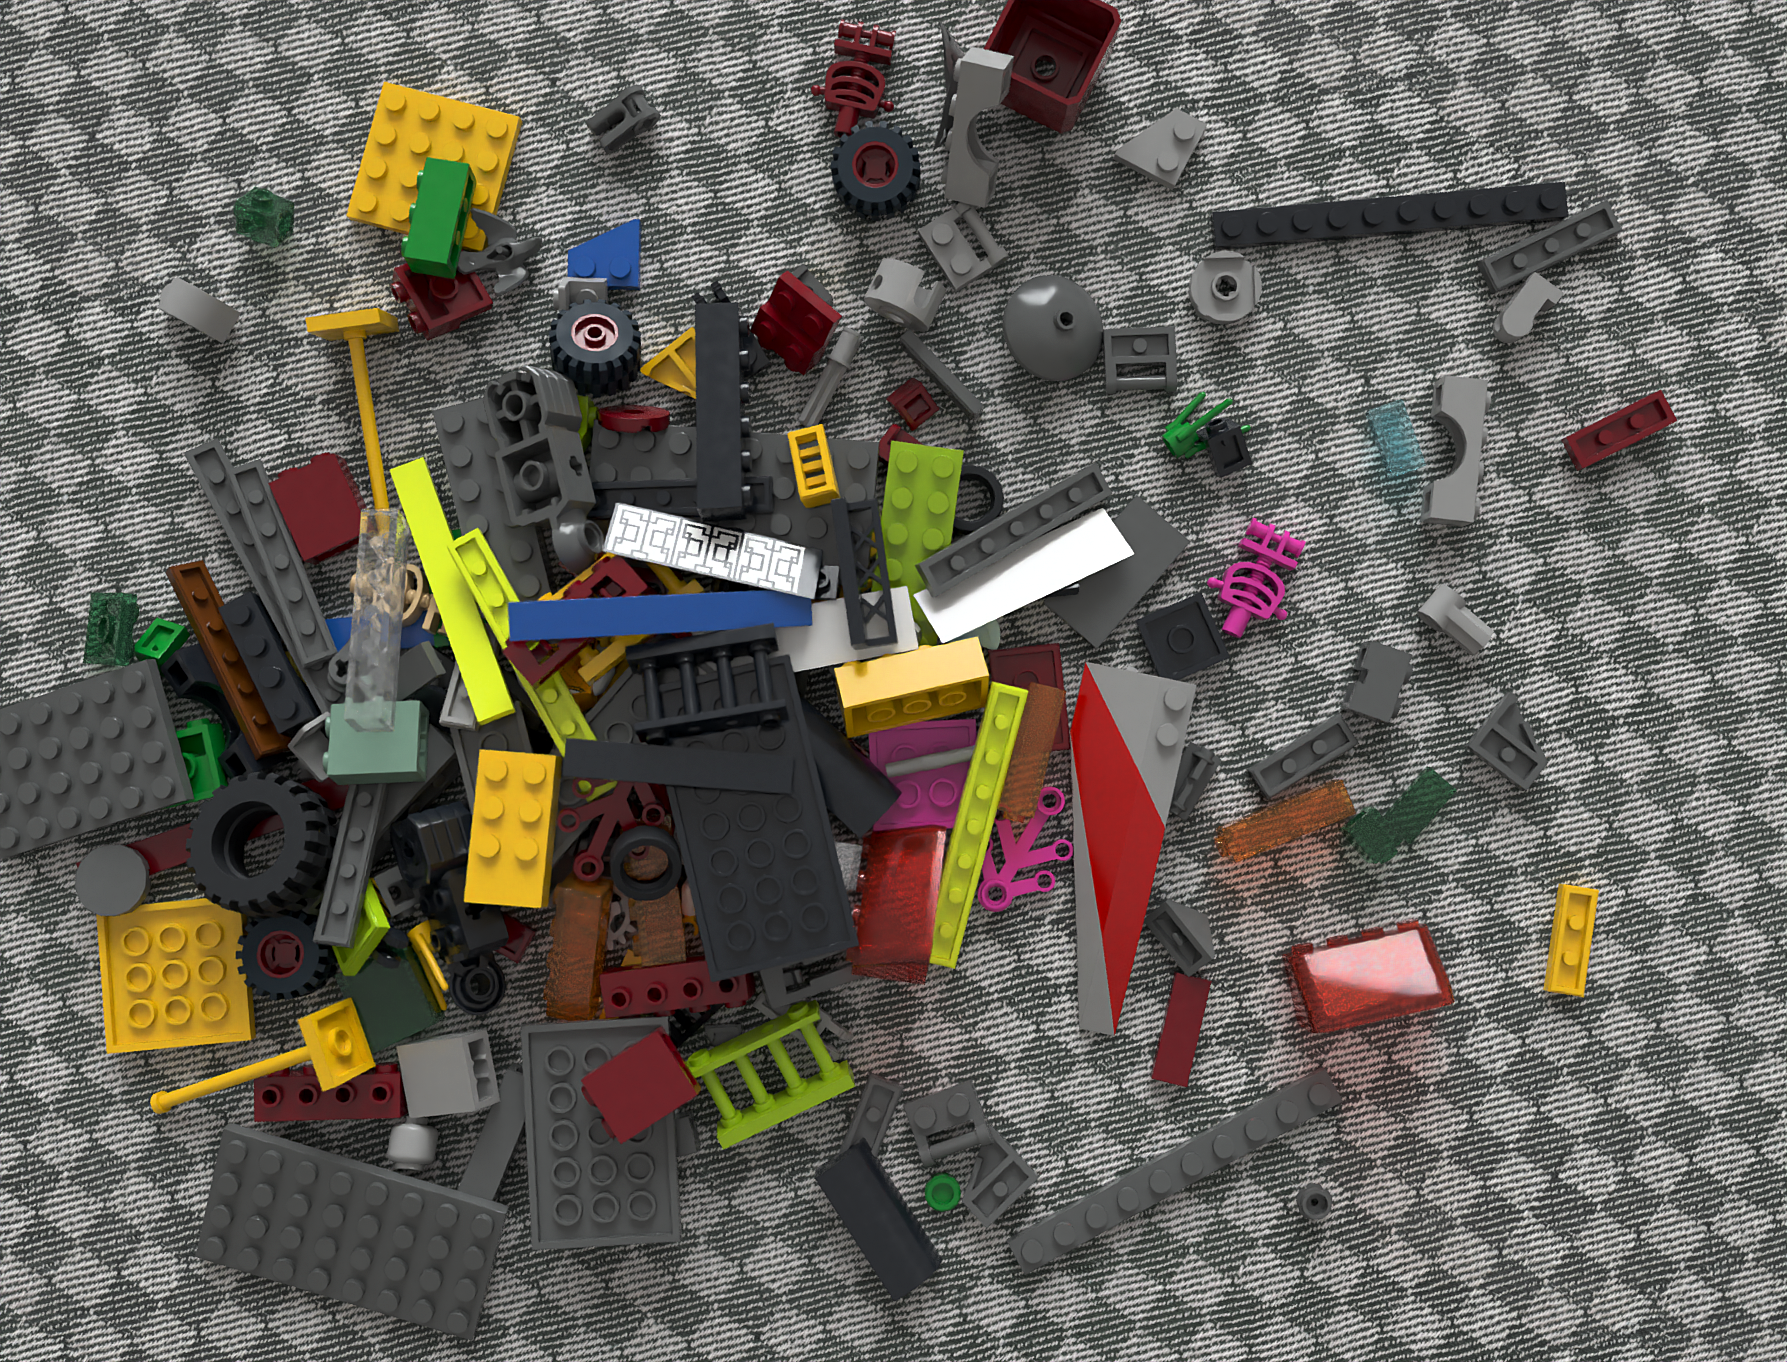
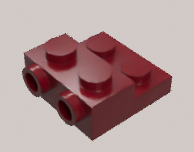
(439, 302)
(795, 324)

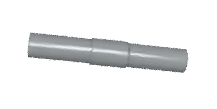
(929, 761)

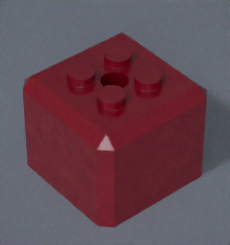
(1069, 35)

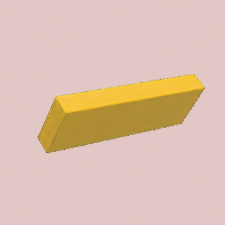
(1571, 940)

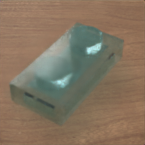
(1395, 439)

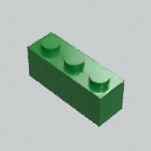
(439, 217)

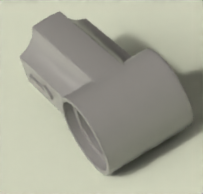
(1447, 613)

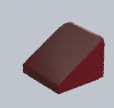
(913, 403)

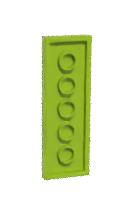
(918, 516)

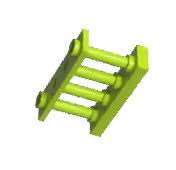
(770, 1108)

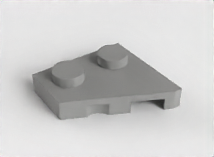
(1163, 148)

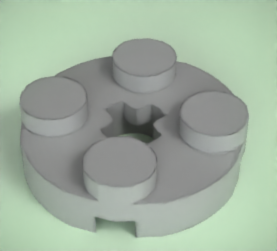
(1238, 272)

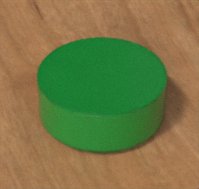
(942, 1192)

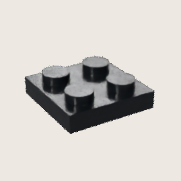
(1182, 638)

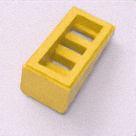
(820, 495)

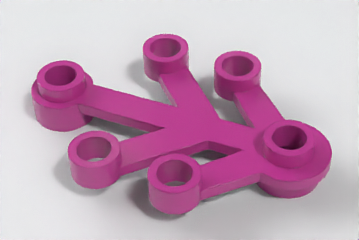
(1018, 856)

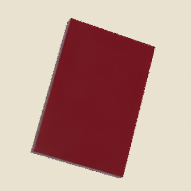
(1033, 664)

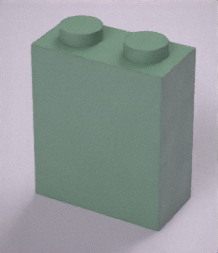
(378, 755)

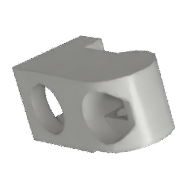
(1519, 312)

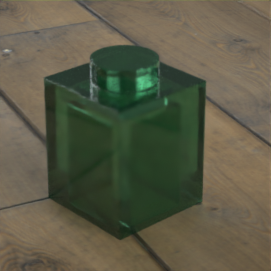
(1371, 836)

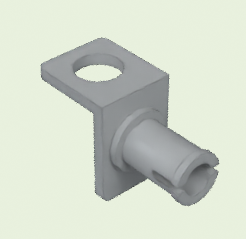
(309, 748)

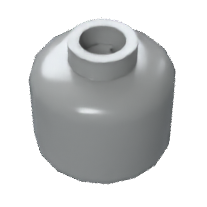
(412, 1144)

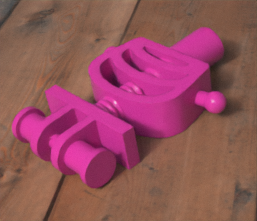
(1242, 609)

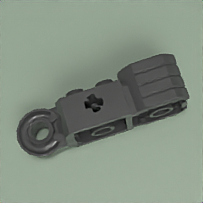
(543, 460)

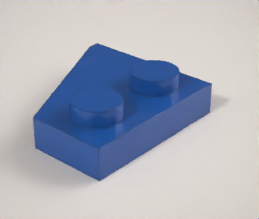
(610, 256)

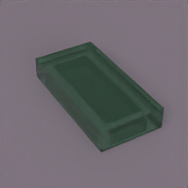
(1419, 804)

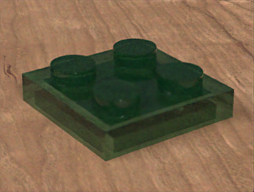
(111, 629)

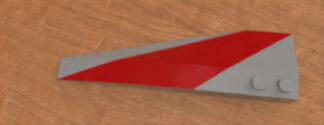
(1123, 776)

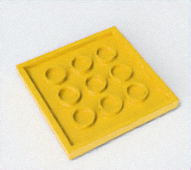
(423, 125)
(173, 977)

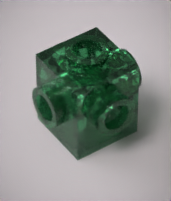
(264, 217)

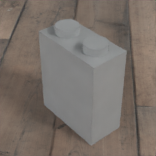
(448, 1074)

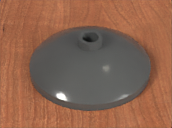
(1038, 336)

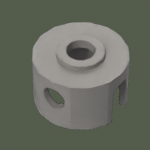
(899, 298)

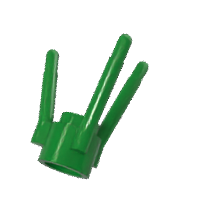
(1181, 438)

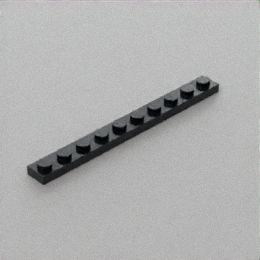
(1389, 216)

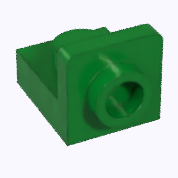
(160, 641)

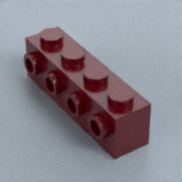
(670, 986)
(299, 1096)

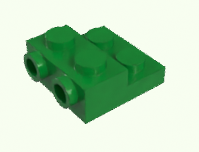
(200, 748)

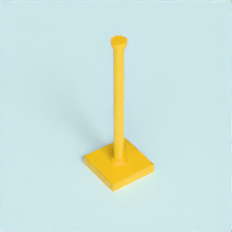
(355, 327)
(332, 1043)

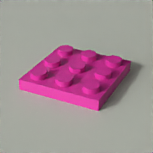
(930, 794)

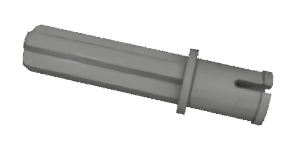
(837, 364)

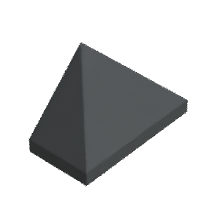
(1183, 934)

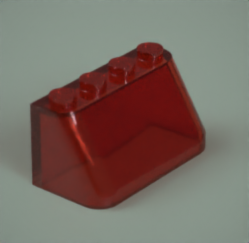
(898, 903)
(1366, 977)

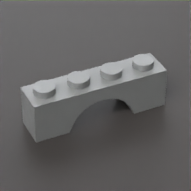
(982, 84)
(1460, 408)

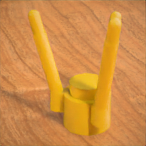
(422, 946)

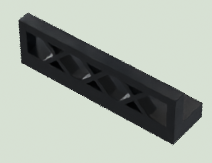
(850, 574)

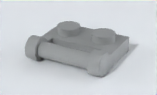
(952, 250)

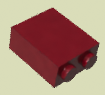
(320, 506)
(640, 1085)

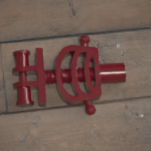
(845, 92)

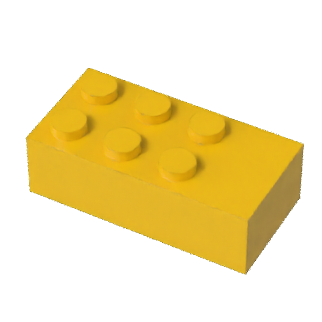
(912, 686)
(513, 829)

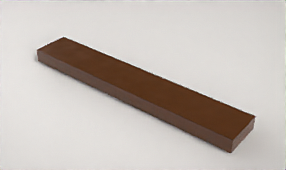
(201, 604)

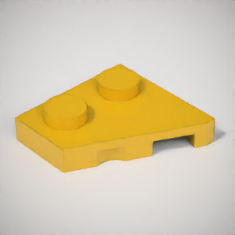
(676, 365)

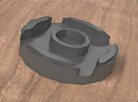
(113, 880)

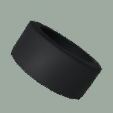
(996, 494)
(645, 889)

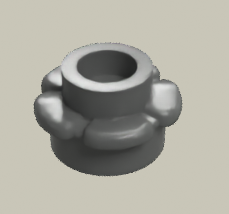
(1321, 1208)

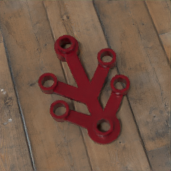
(613, 808)

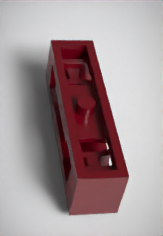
(527, 662)

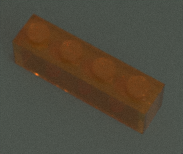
(661, 920)
(578, 947)

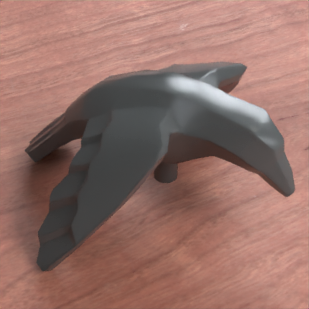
(503, 252)

